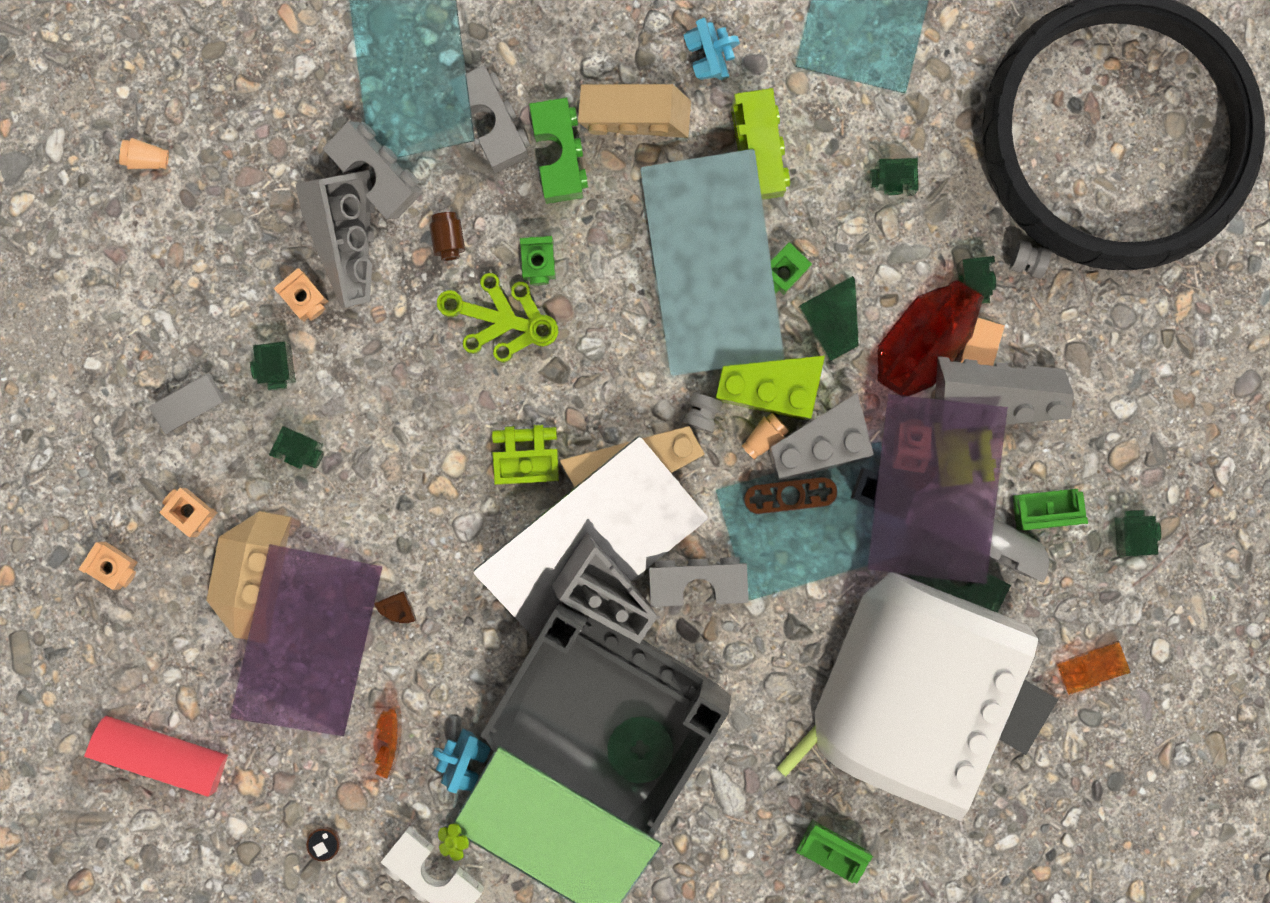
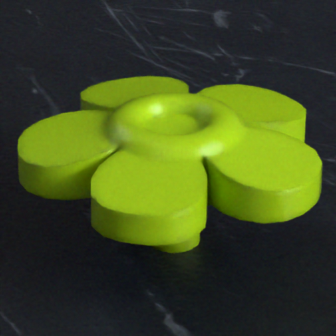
(453, 842)

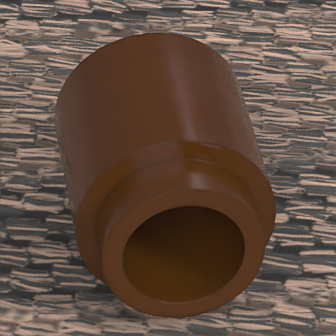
(447, 236)

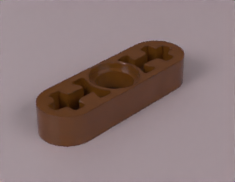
(813, 484)

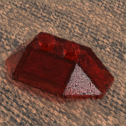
(930, 327)

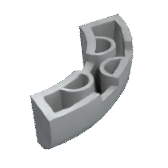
(1018, 552)

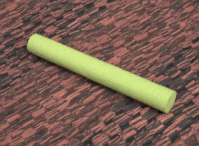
(798, 752)

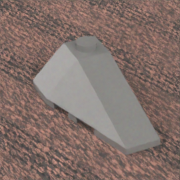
(340, 228)

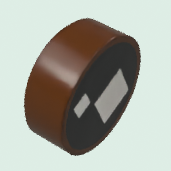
(323, 844)

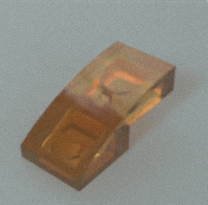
(1093, 667)

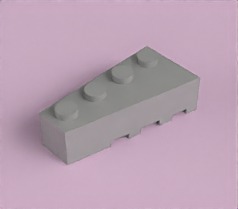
(1028, 392)

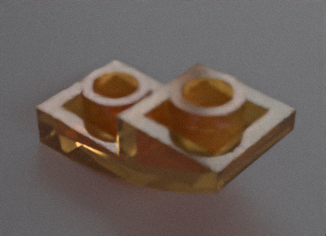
(390, 732)

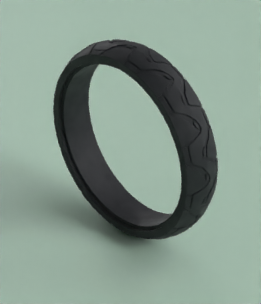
(1228, 70)

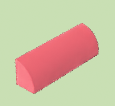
(156, 756)

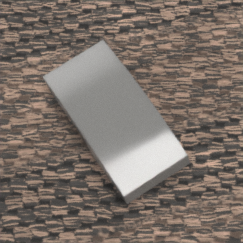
(187, 403)

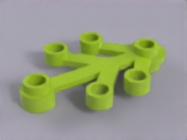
(503, 319)

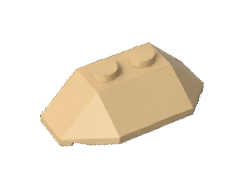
(240, 568)

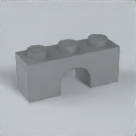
(504, 144)
(394, 187)
(727, 578)

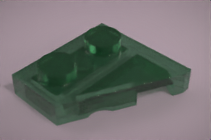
(834, 319)

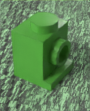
(540, 246)
(794, 262)

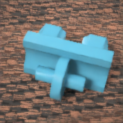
(705, 37)
(455, 759)

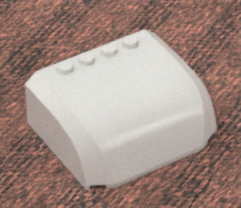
(922, 693)

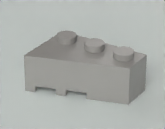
(824, 443)
(603, 592)

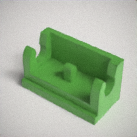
(1049, 509)
(834, 852)

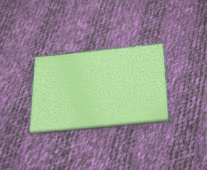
(554, 832)

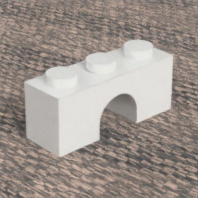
(407, 863)

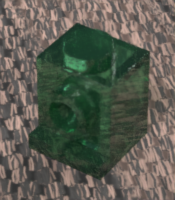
(895, 176)
(977, 275)
(297, 448)

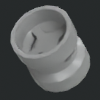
(1030, 259)
(702, 412)

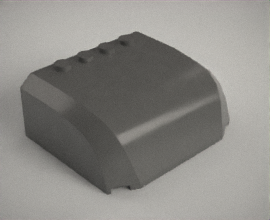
(582, 686)

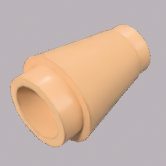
(141, 155)
(765, 435)

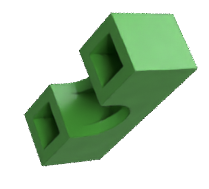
(554, 122)

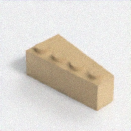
(673, 448)

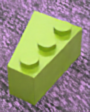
(756, 128)
(773, 386)

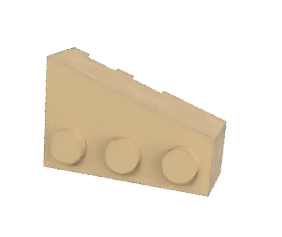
(634, 109)

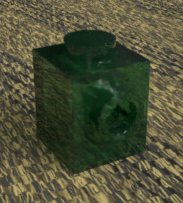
(273, 365)
(1137, 534)

